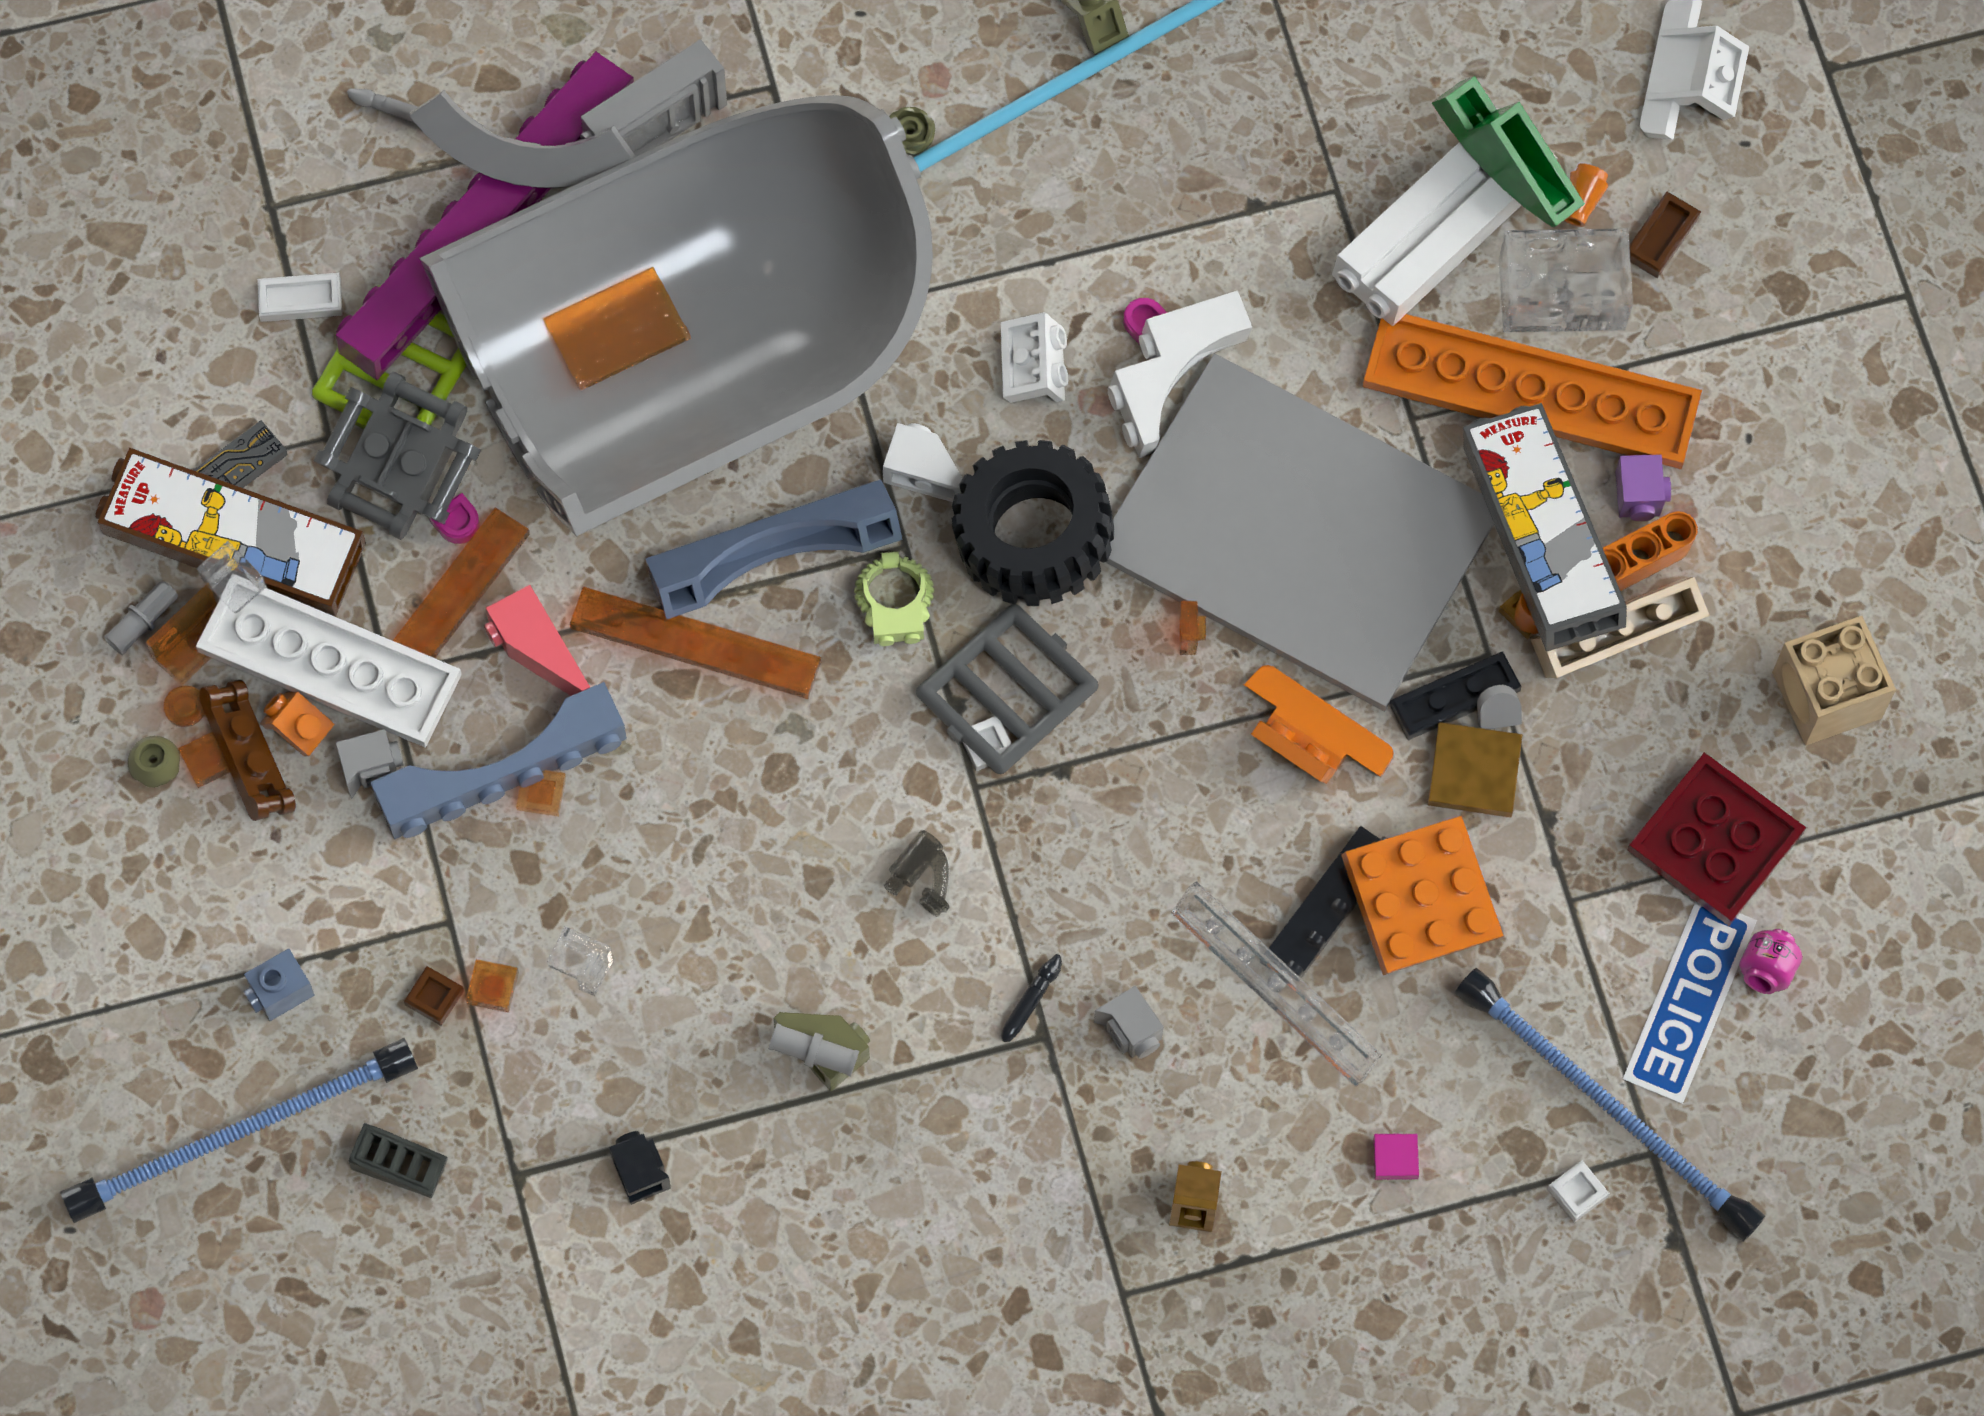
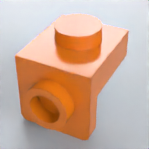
(296, 721)

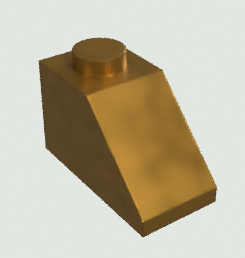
(1195, 1196)

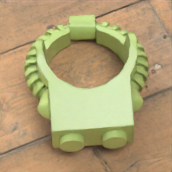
(895, 624)

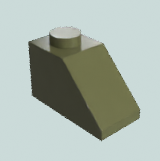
(834, 1030)

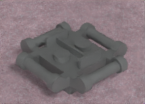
(398, 456)

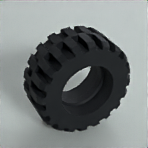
(1025, 475)

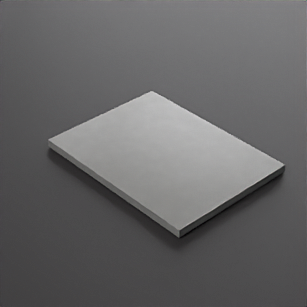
(1299, 531)

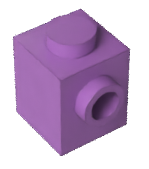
(1641, 487)

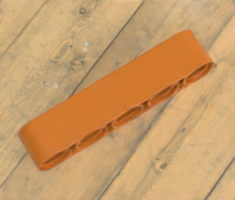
(1629, 568)

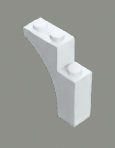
(1175, 345)

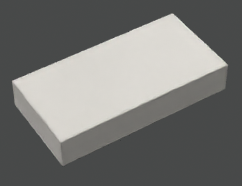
(299, 297)

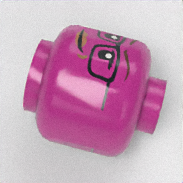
(1770, 961)

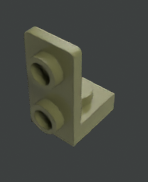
(1100, 22)

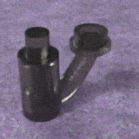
(913, 862)

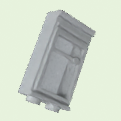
(662, 101)

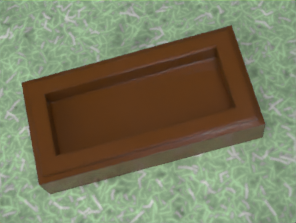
(1662, 234)

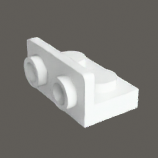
(1033, 358)

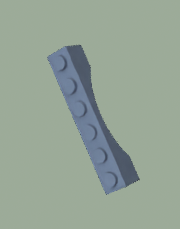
(845, 521)
(421, 796)

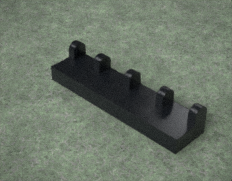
(1320, 912)

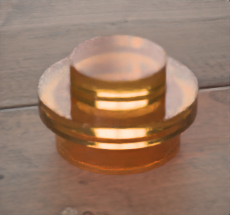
(183, 706)

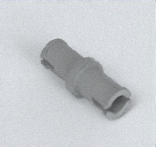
(813, 1050)

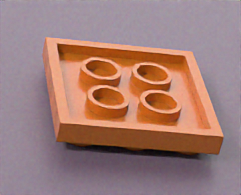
(1422, 895)

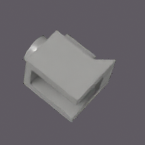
(368, 759)
(1131, 1023)

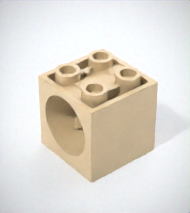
(1833, 680)

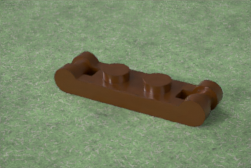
(246, 750)

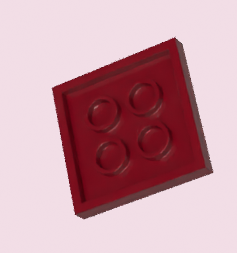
(1716, 839)

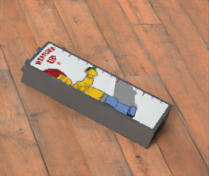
(1544, 527)

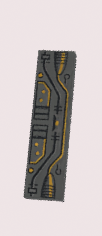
(245, 457)

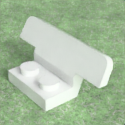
(1691, 68)

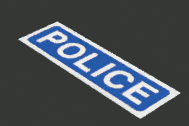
(1688, 1003)

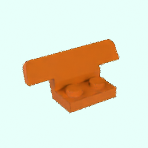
(1312, 730)

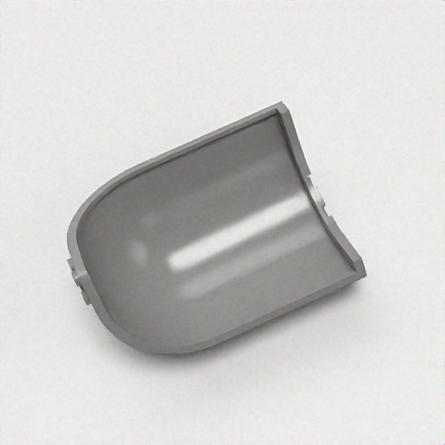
(786, 254)

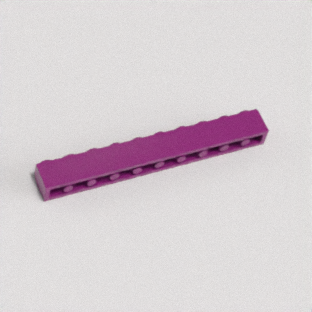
(406, 300)

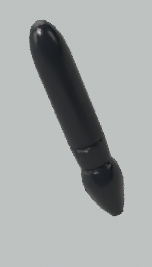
(1046, 974)

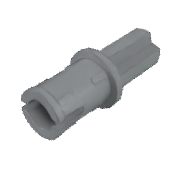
(141, 617)

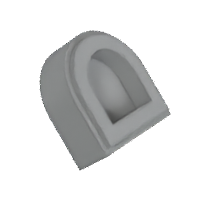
(1498, 708)

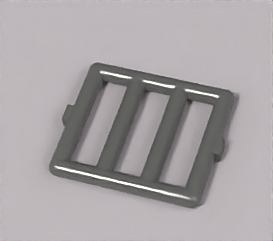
(1027, 736)

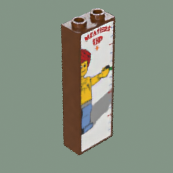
(194, 514)

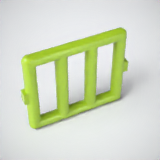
(450, 371)

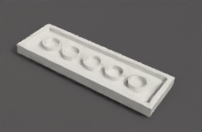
(333, 663)

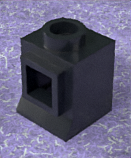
(639, 1166)

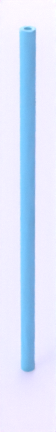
(1063, 82)

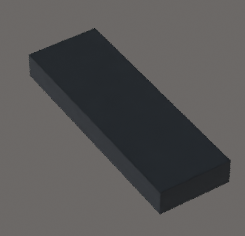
(1451, 695)

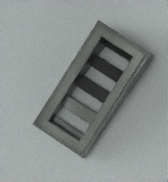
(403, 1147)

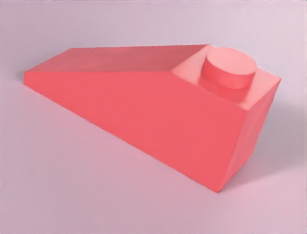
(533, 641)

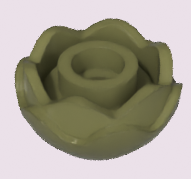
(922, 126)
(155, 773)

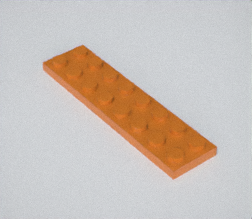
(1496, 375)

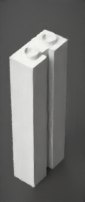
(1423, 236)

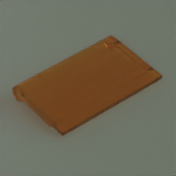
(617, 328)

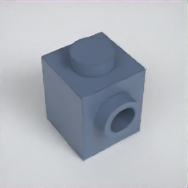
(277, 985)

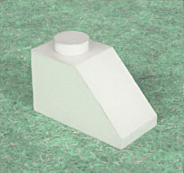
(921, 463)

